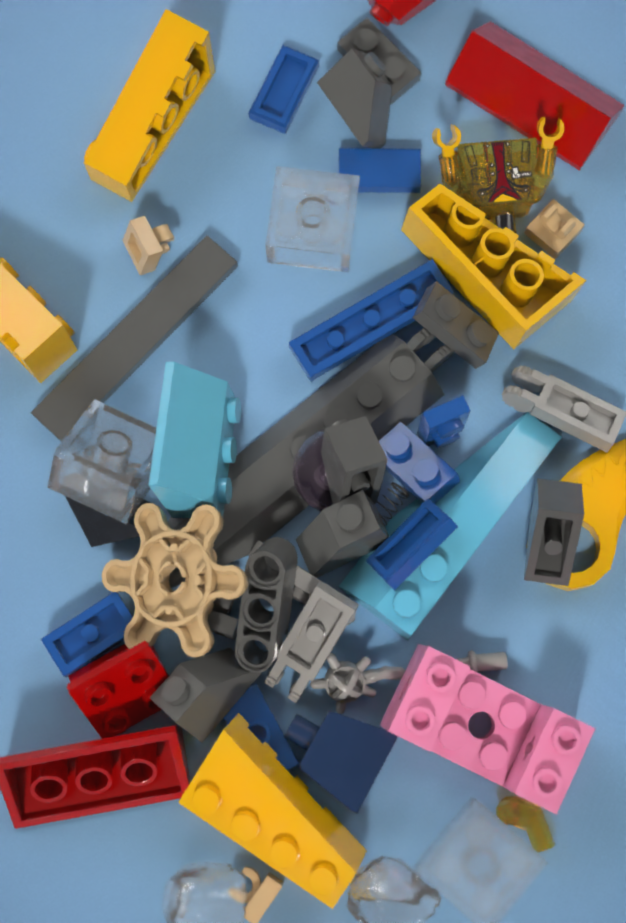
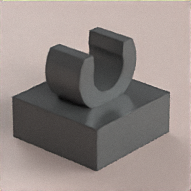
(220, 621)

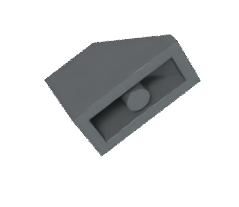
(360, 95)
(353, 459)
(553, 531)
(341, 534)
(203, 691)

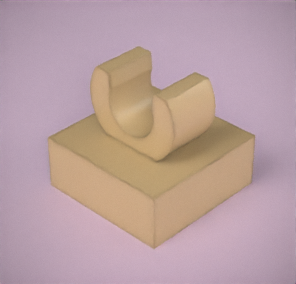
(554, 228)
(146, 244)
(261, 894)

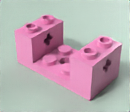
(529, 744)

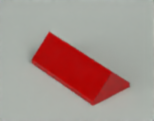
(525, 85)
(94, 776)

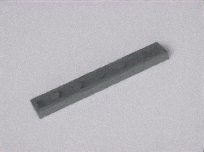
(136, 337)

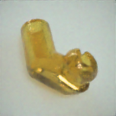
(529, 817)

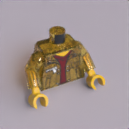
(499, 175)

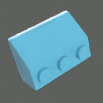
(194, 441)

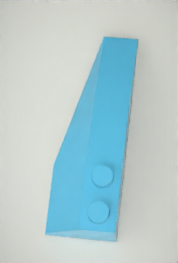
(485, 491)

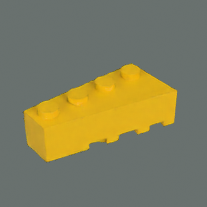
(151, 105)
(489, 266)
(30, 329)
(272, 815)

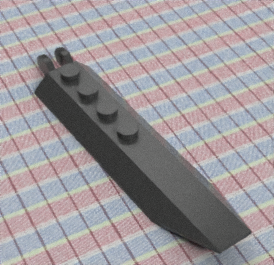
(383, 384)

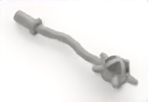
(348, 680)

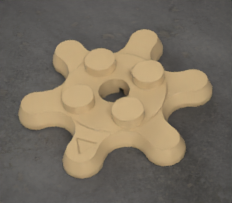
(148, 578)

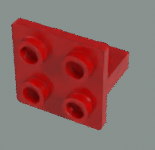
(118, 688)

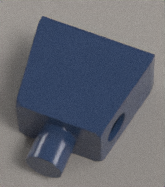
(342, 754)

